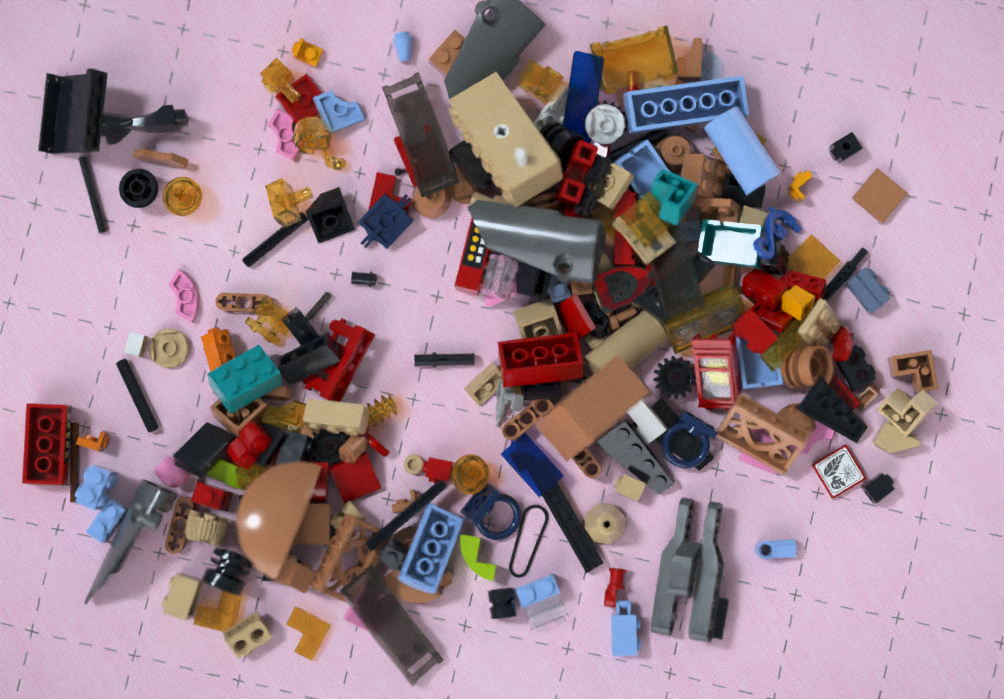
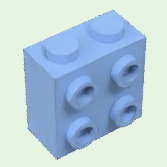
(96, 487)

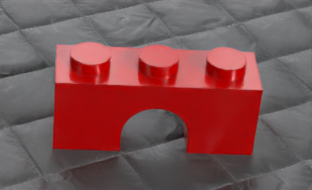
(575, 171)

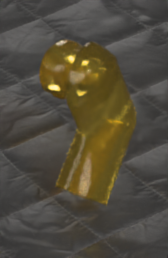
(331, 161)

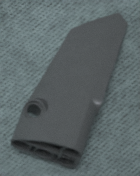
(542, 238)
(139, 514)

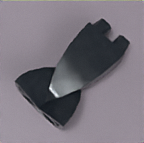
(164, 120)

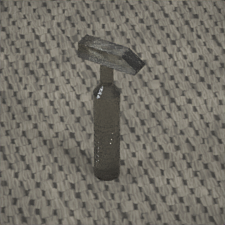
(318, 306)

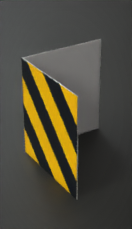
(136, 344)

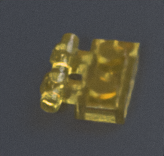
(272, 314)

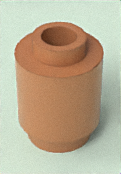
(353, 448)

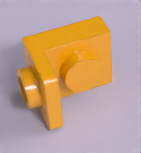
(307, 53)

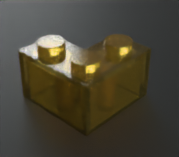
(540, 81)

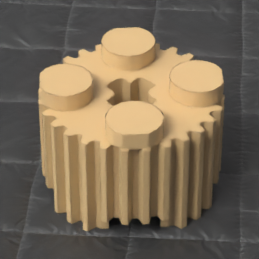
(206, 527)

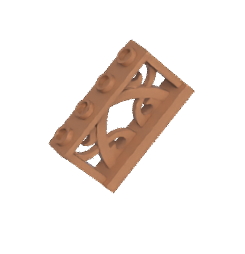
(766, 453)
(339, 545)

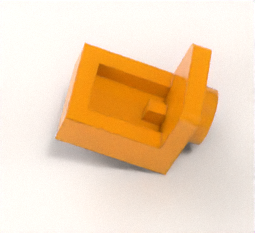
(799, 179)

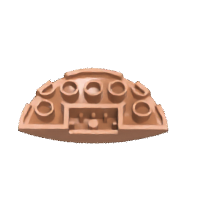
(273, 512)

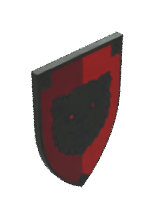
(620, 286)

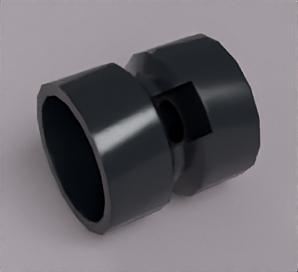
(502, 603)

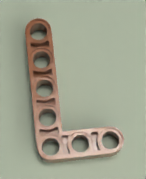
(537, 415)

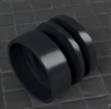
(560, 141)
(227, 571)

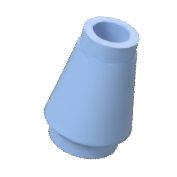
(403, 45)

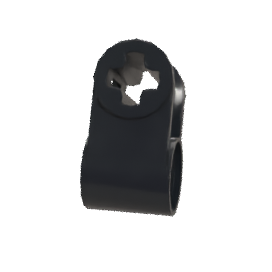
(598, 318)

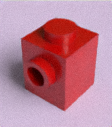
(437, 469)

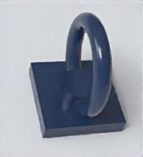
(696, 427)
(482, 504)

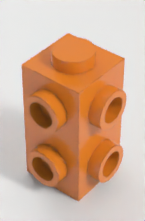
(217, 347)

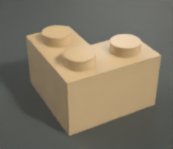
(906, 413)

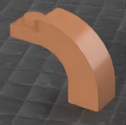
(413, 595)

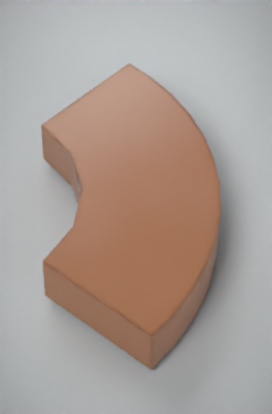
(160, 158)

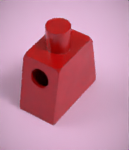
(211, 496)

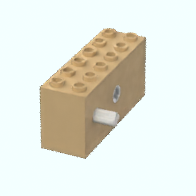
(505, 140)

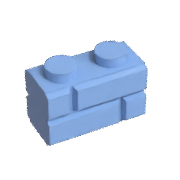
(107, 521)
(537, 590)

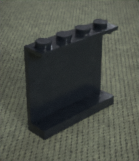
(73, 113)

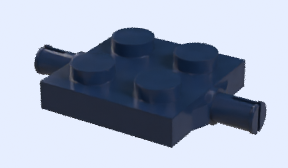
(385, 221)

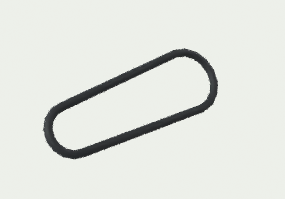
(518, 536)

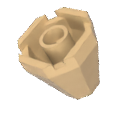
(594, 523)

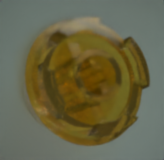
(311, 135)
(182, 196)
(470, 474)

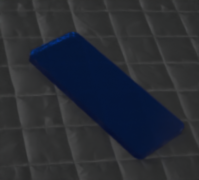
(582, 90)

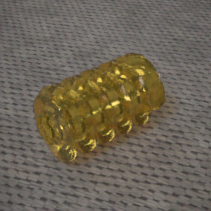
(381, 409)

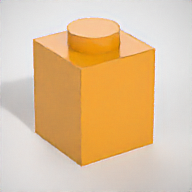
(797, 302)

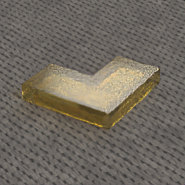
(220, 618)
(313, 632)

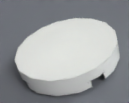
(604, 124)

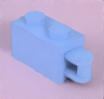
(624, 631)

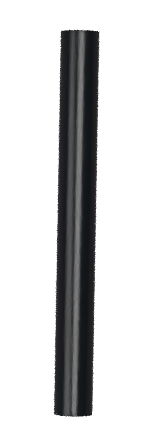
(92, 195)

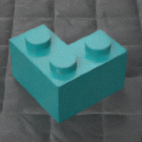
(675, 194)

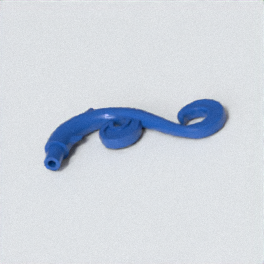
(774, 231)

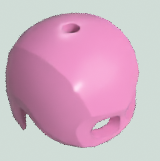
(171, 474)

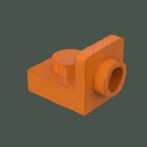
(90, 442)

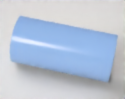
(741, 150)
(430, 549)

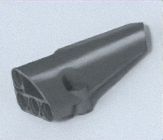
(493, 43)

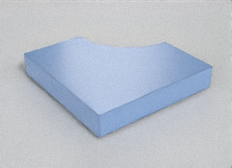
(337, 113)

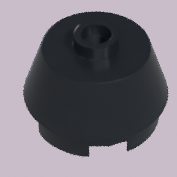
(138, 188)

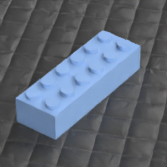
(683, 104)

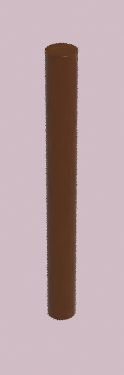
(74, 461)

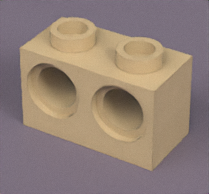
(244, 631)

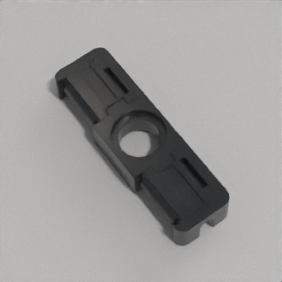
(588, 199)

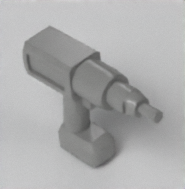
(504, 397)

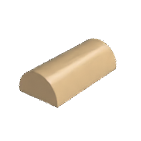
(631, 342)

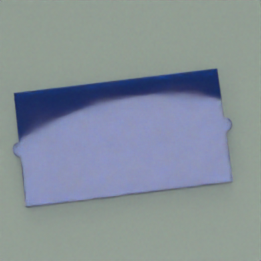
(532, 465)

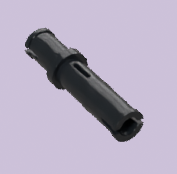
(443, 359)

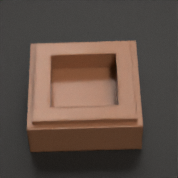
(622, 316)

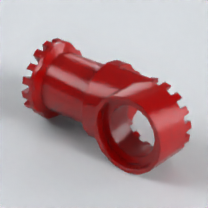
(616, 582)

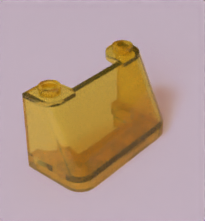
(636, 60)

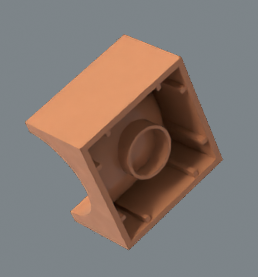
(592, 408)

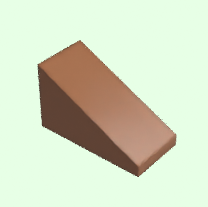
(867, 395)

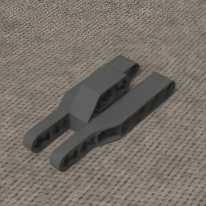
(679, 571)

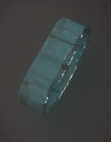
(714, 69)

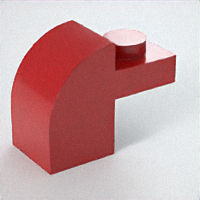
(321, 487)

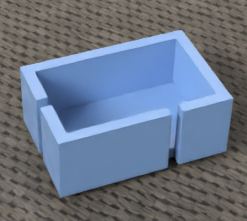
(644, 165)
(753, 370)

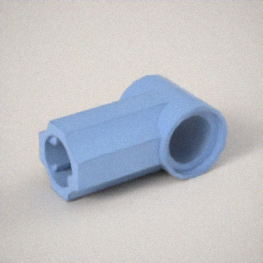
(777, 549)

